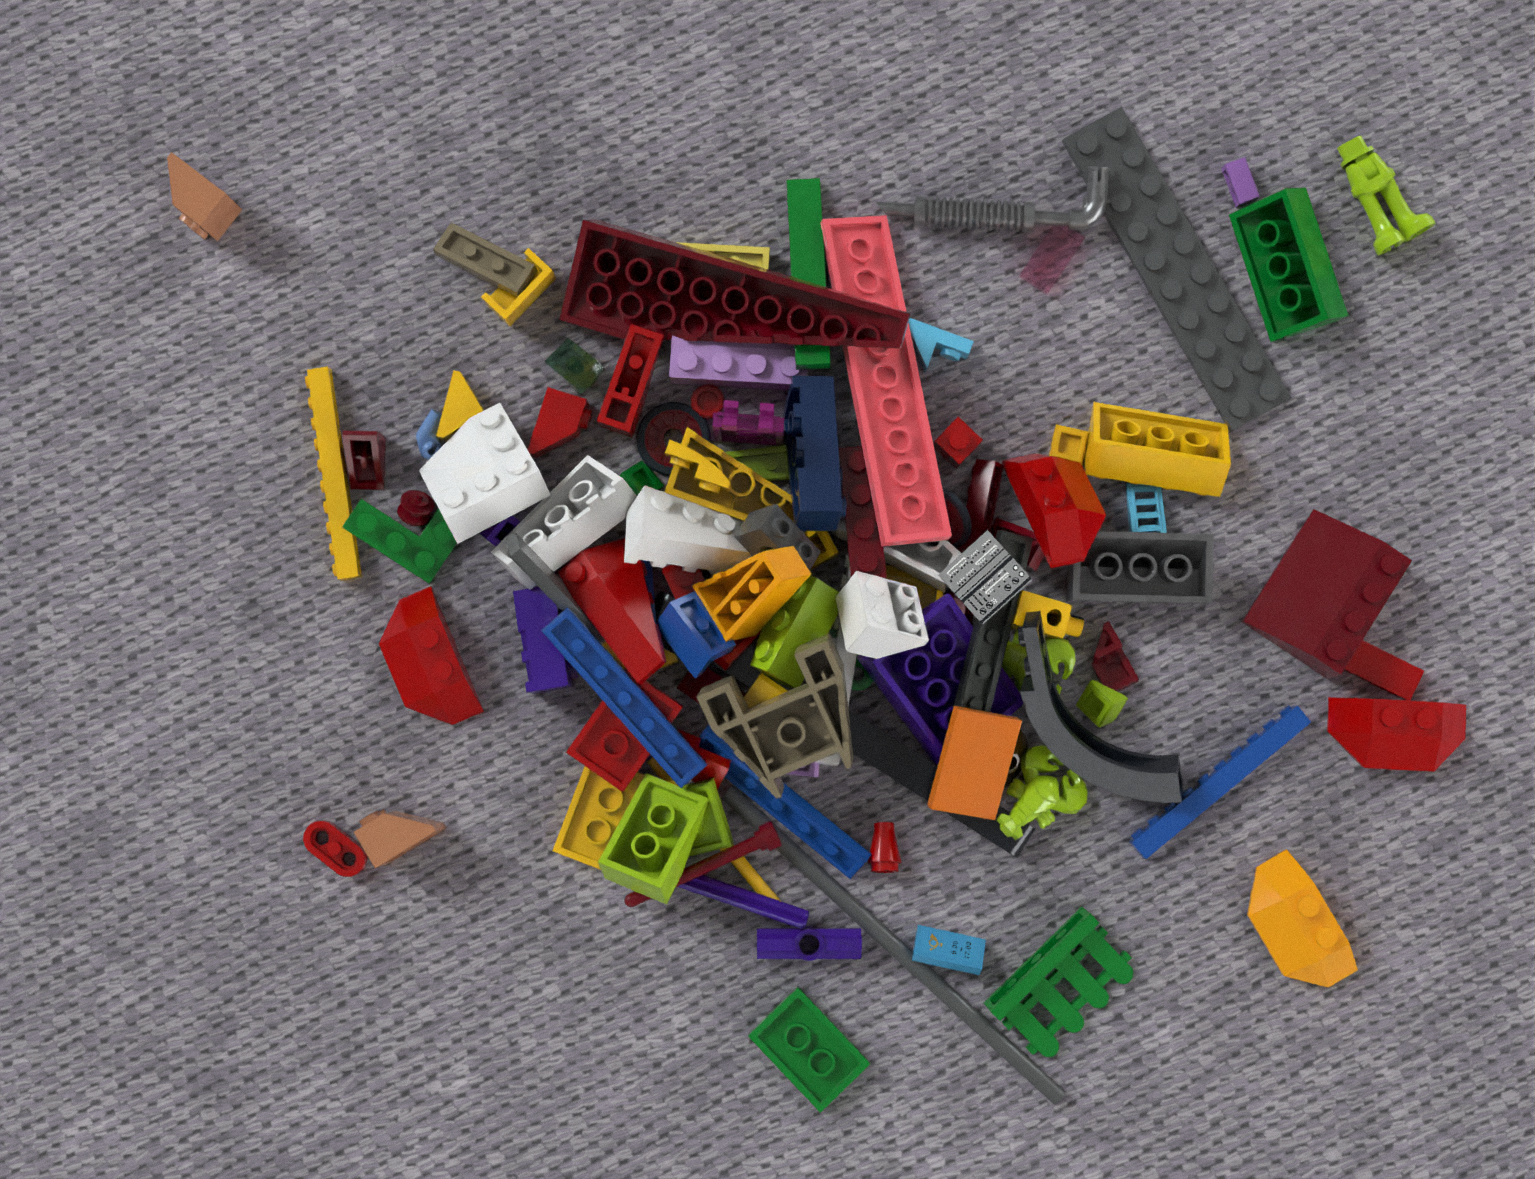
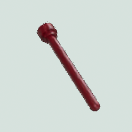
(763, 839)

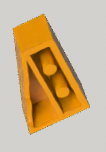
(752, 591)

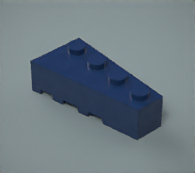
(813, 454)

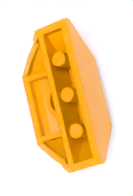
(1298, 924)

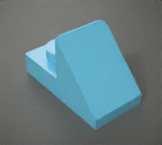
(928, 337)

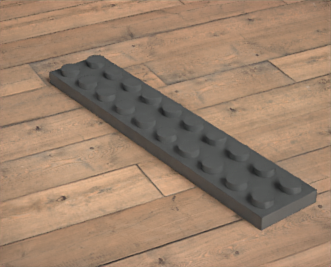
(1178, 272)

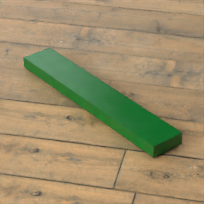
(807, 254)

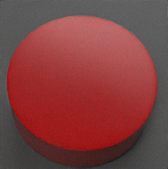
(707, 400)

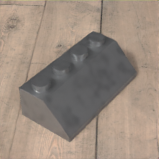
(1145, 568)

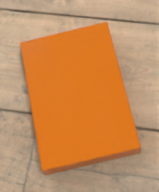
(974, 763)

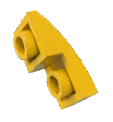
(707, 473)

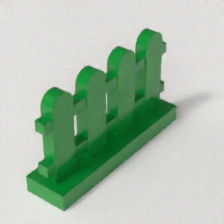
(1056, 954)

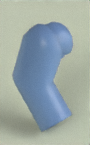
(426, 435)

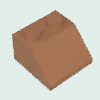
(202, 203)
(393, 834)

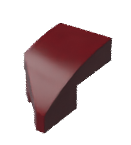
(1111, 662)

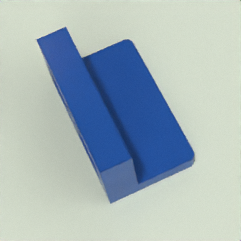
(693, 633)

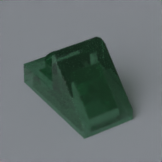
(575, 366)

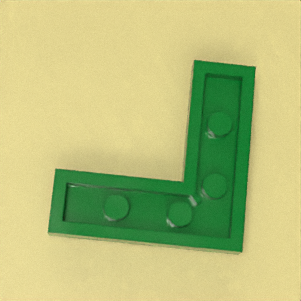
(418, 554)

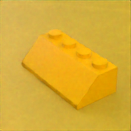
(1157, 449)

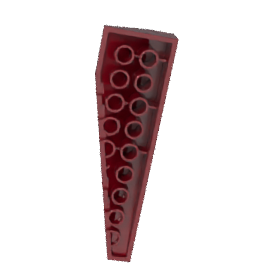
(703, 296)

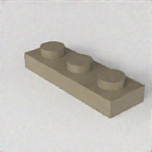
(485, 260)

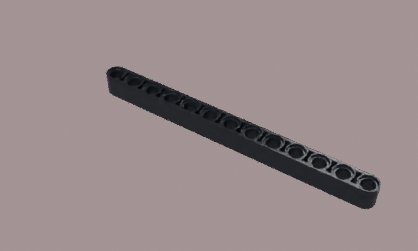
(884, 754)

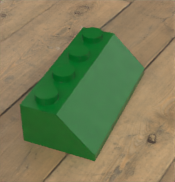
(1288, 264)

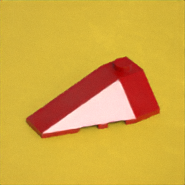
(617, 605)

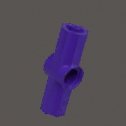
(833, 943)

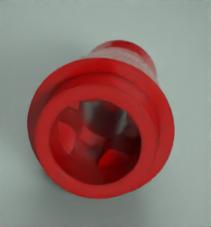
(884, 849)

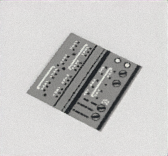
(985, 577)

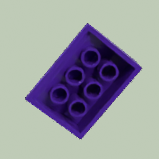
(926, 679)

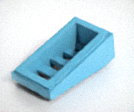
(1133, 516)

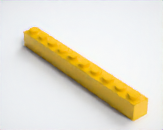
(333, 471)

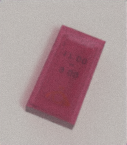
(1051, 257)

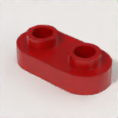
(334, 850)

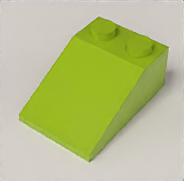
(654, 838)

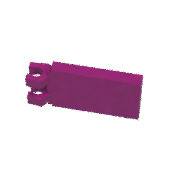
(748, 428)

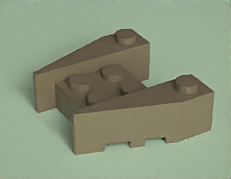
(789, 727)

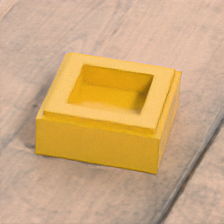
(1069, 443)

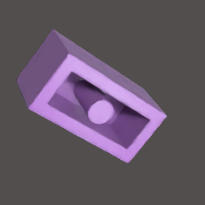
(1240, 182)

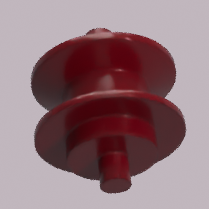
(415, 508)

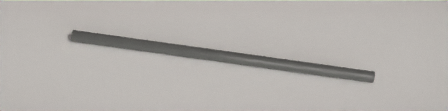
(899, 950)

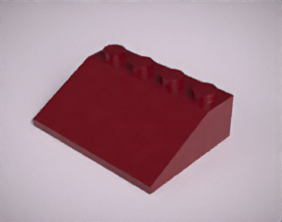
(1326, 593)

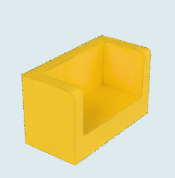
(510, 307)

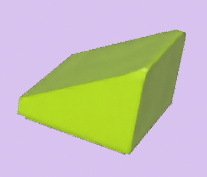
(1101, 703)

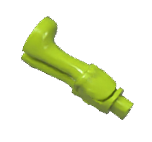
(1371, 175)

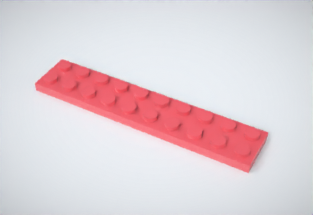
(887, 391)

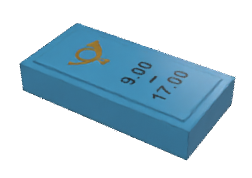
(948, 950)

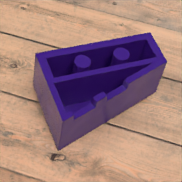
(544, 663)

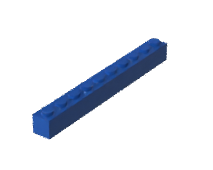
(1220, 781)

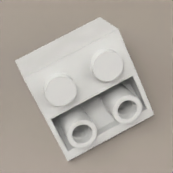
(880, 616)

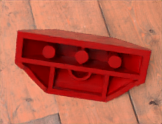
(1057, 505)
(428, 661)
(1397, 731)

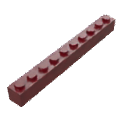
(981, 507)

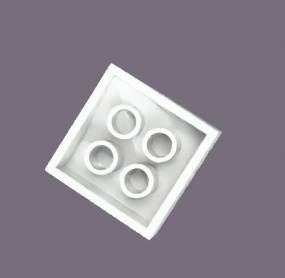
(483, 474)

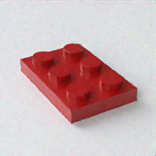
(610, 747)

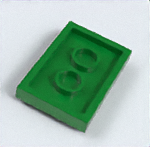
(809, 1049)

